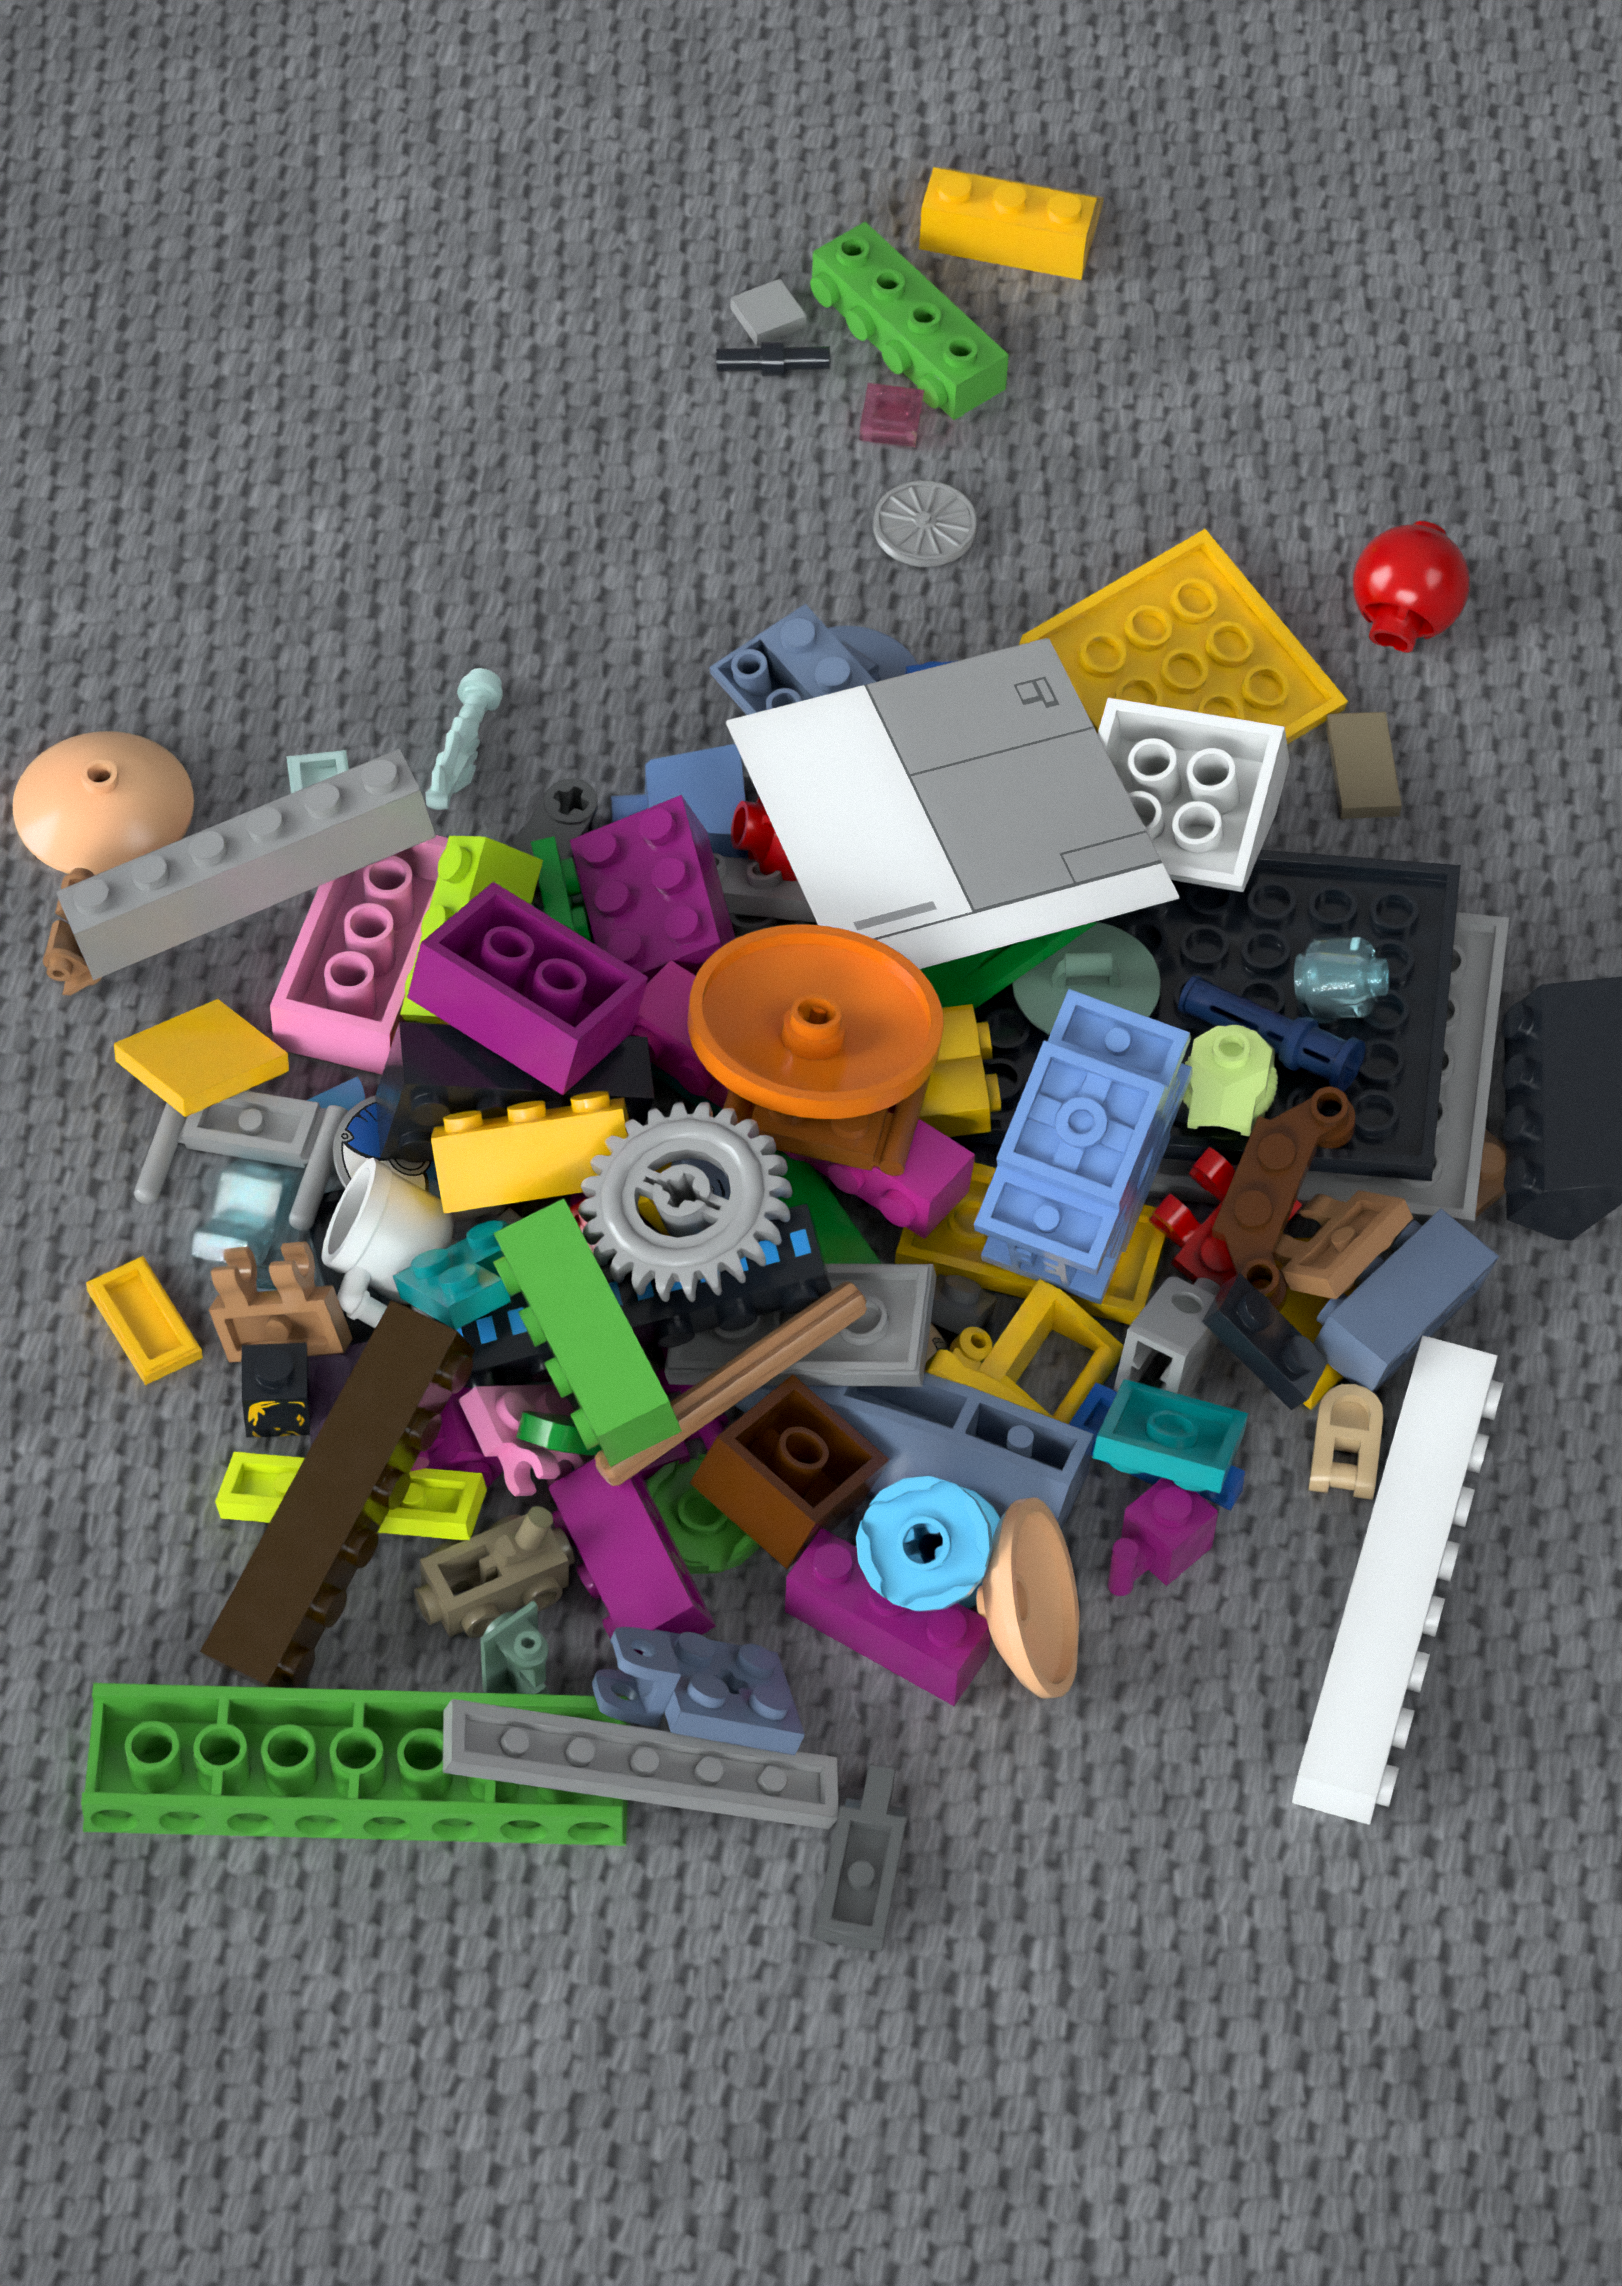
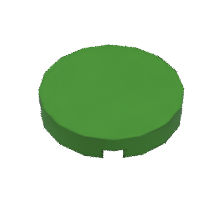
(701, 1531)

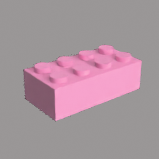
(353, 960)

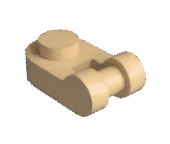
(1347, 1422)

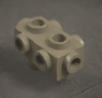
(501, 1570)

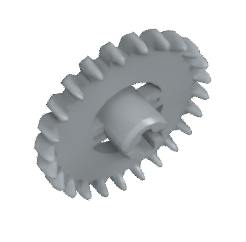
(703, 1228)

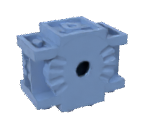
(1084, 1146)

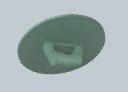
(1097, 963)

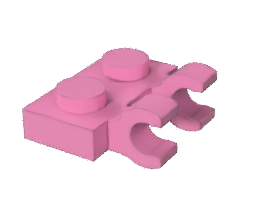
(495, 1419)

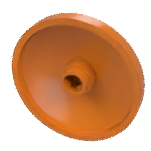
(815, 1021)

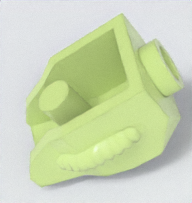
(1230, 1079)

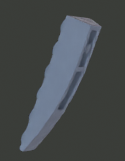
(788, 665)
(963, 1439)

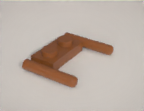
(857, 1142)

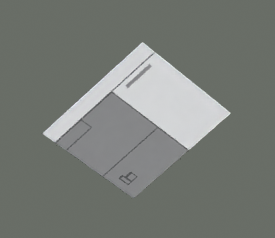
(953, 807)

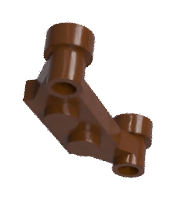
(1270, 1182)

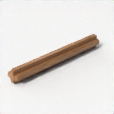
(747, 1373)

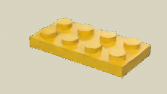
(957, 1250)

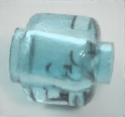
(1340, 977)

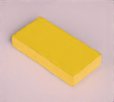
(144, 1320)

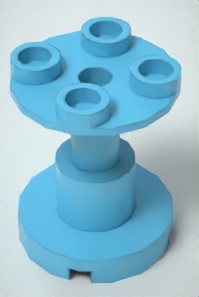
(898, 1539)

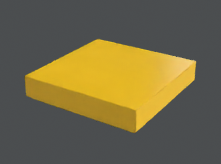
(201, 1057)

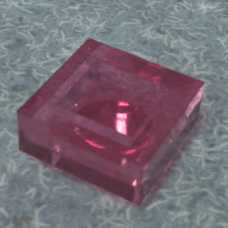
(891, 415)

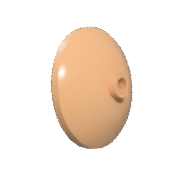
(100, 825)
(1032, 1599)

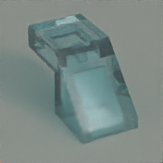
(245, 1211)

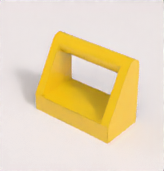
(1043, 1311)

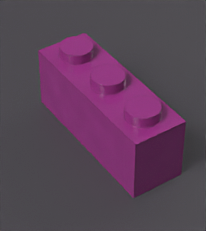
(627, 1554)
(928, 1648)

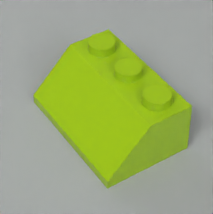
(463, 872)

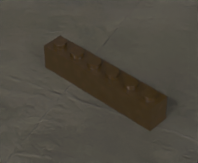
(340, 1499)

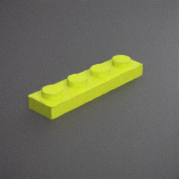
(435, 1505)

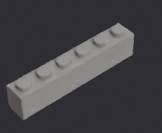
(246, 864)

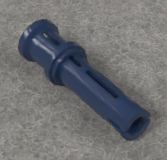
(1296, 1041)

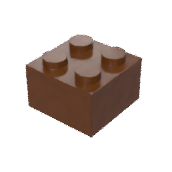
(789, 1470)

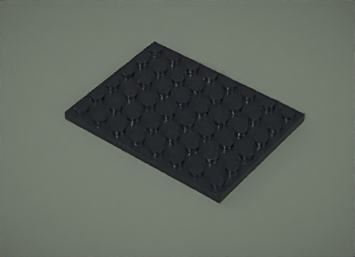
(1250, 949)

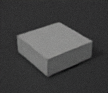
(768, 312)

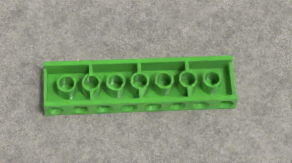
(318, 1768)

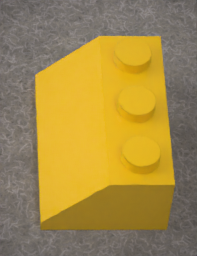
(1008, 222)
(523, 1154)

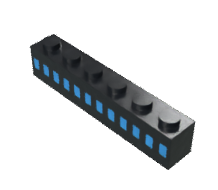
(789, 1281)

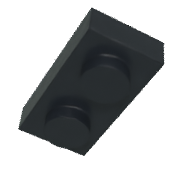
(1265, 1341)

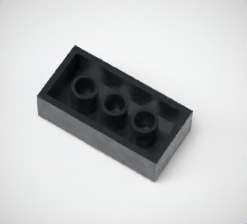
(445, 1072)

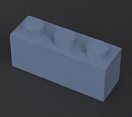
(1402, 1299)

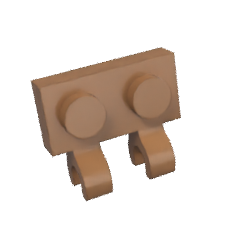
(1344, 1244)
(286, 1315)

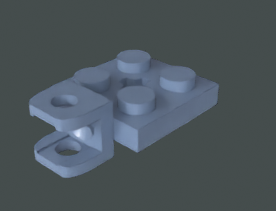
(702, 1687)

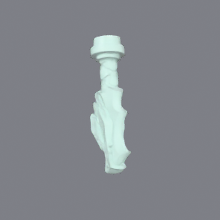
(454, 766)

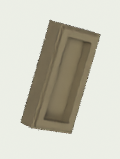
(1363, 765)

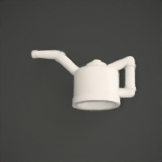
(380, 1231)

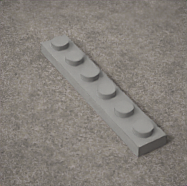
(638, 1764)

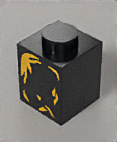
(276, 1389)

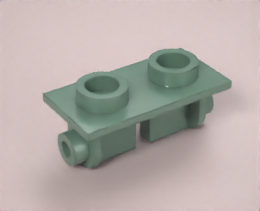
(514, 1654)

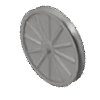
(924, 523)

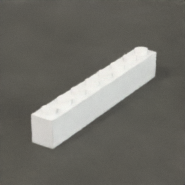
(1395, 1582)

